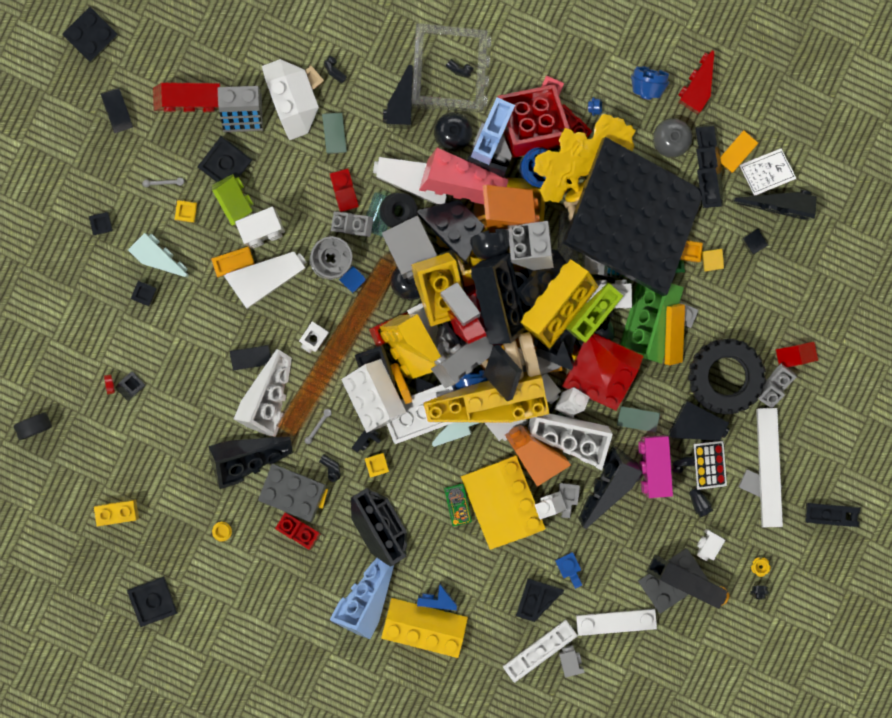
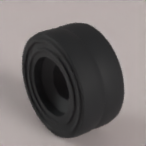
(390, 202)
(32, 426)

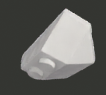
(291, 97)

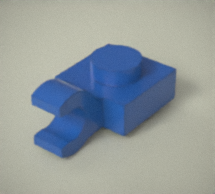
(568, 567)

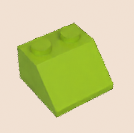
(232, 198)

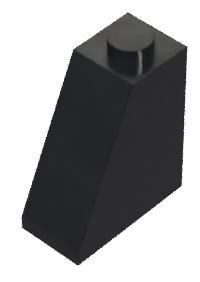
(697, 423)

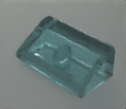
(374, 211)

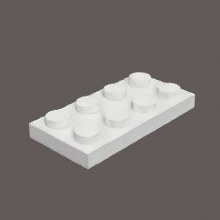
(415, 420)

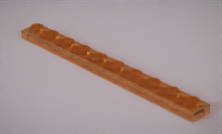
(336, 347)

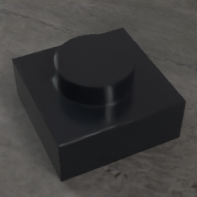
(100, 223)
(143, 293)

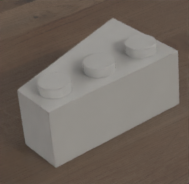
(461, 361)

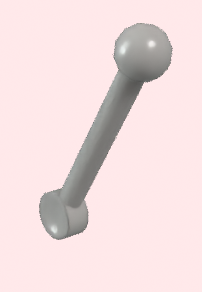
(146, 183)
(327, 412)

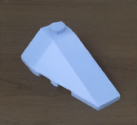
(363, 606)

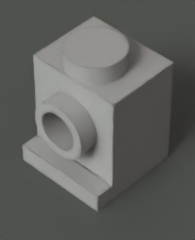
(570, 661)

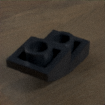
(116, 110)

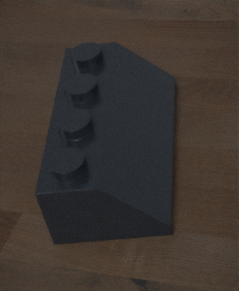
(498, 298)

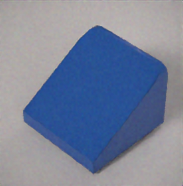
(352, 279)

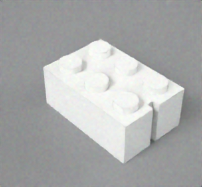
(260, 227)
(373, 395)

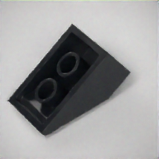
(400, 104)

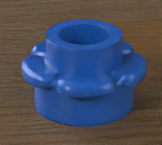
(595, 106)

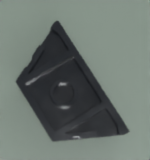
(453, 225)

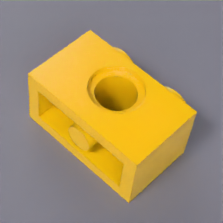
(116, 512)

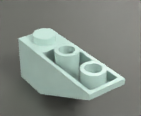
(151, 254)

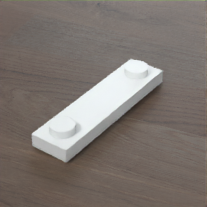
(616, 622)
(540, 651)

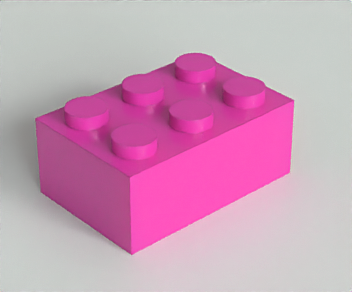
(655, 466)

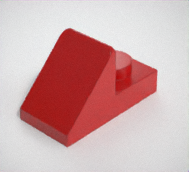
(344, 190)

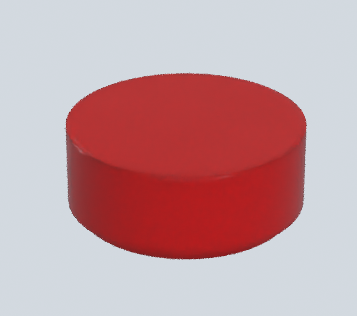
(109, 384)

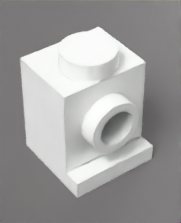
(313, 329)
(572, 402)
(550, 505)
(709, 545)

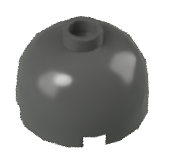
(672, 138)

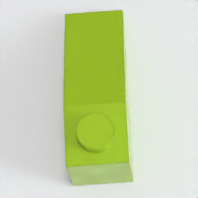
(594, 313)

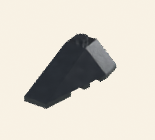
(794, 204)
(239, 458)
(617, 478)

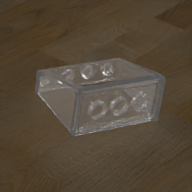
(482, 80)

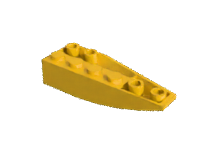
(486, 405)

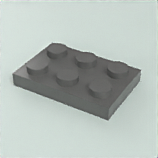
(292, 492)
(663, 594)

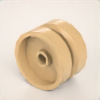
(524, 355)

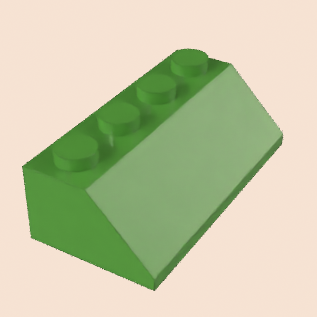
(647, 322)

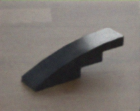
(709, 166)

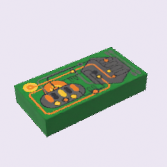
(457, 505)

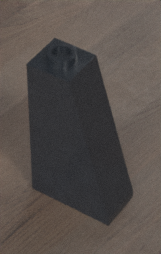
(687, 581)

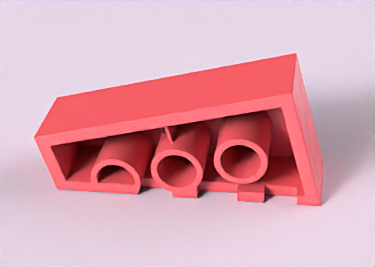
(457, 177)

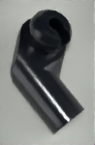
(458, 70)
(333, 71)
(686, 461)
(332, 466)

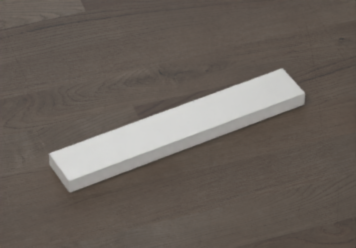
(769, 467)

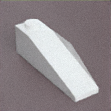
(263, 402)

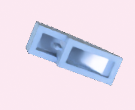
(492, 131)

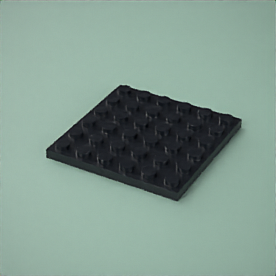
(633, 217)

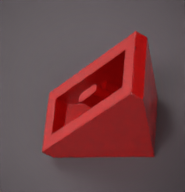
(797, 354)

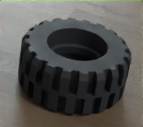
(753, 370)

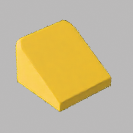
(712, 260)

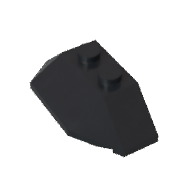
(379, 526)

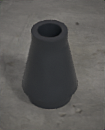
(701, 504)

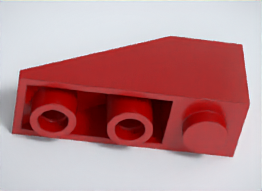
(699, 90)

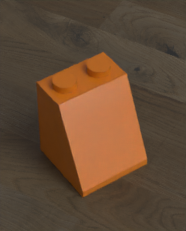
(508, 207)
(537, 457)

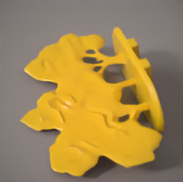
(577, 158)

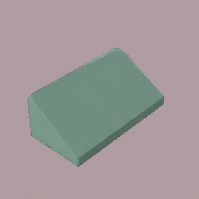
(334, 133)
(638, 419)

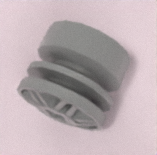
(330, 246)

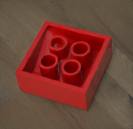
(535, 120)
(603, 371)

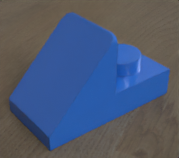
(443, 601)

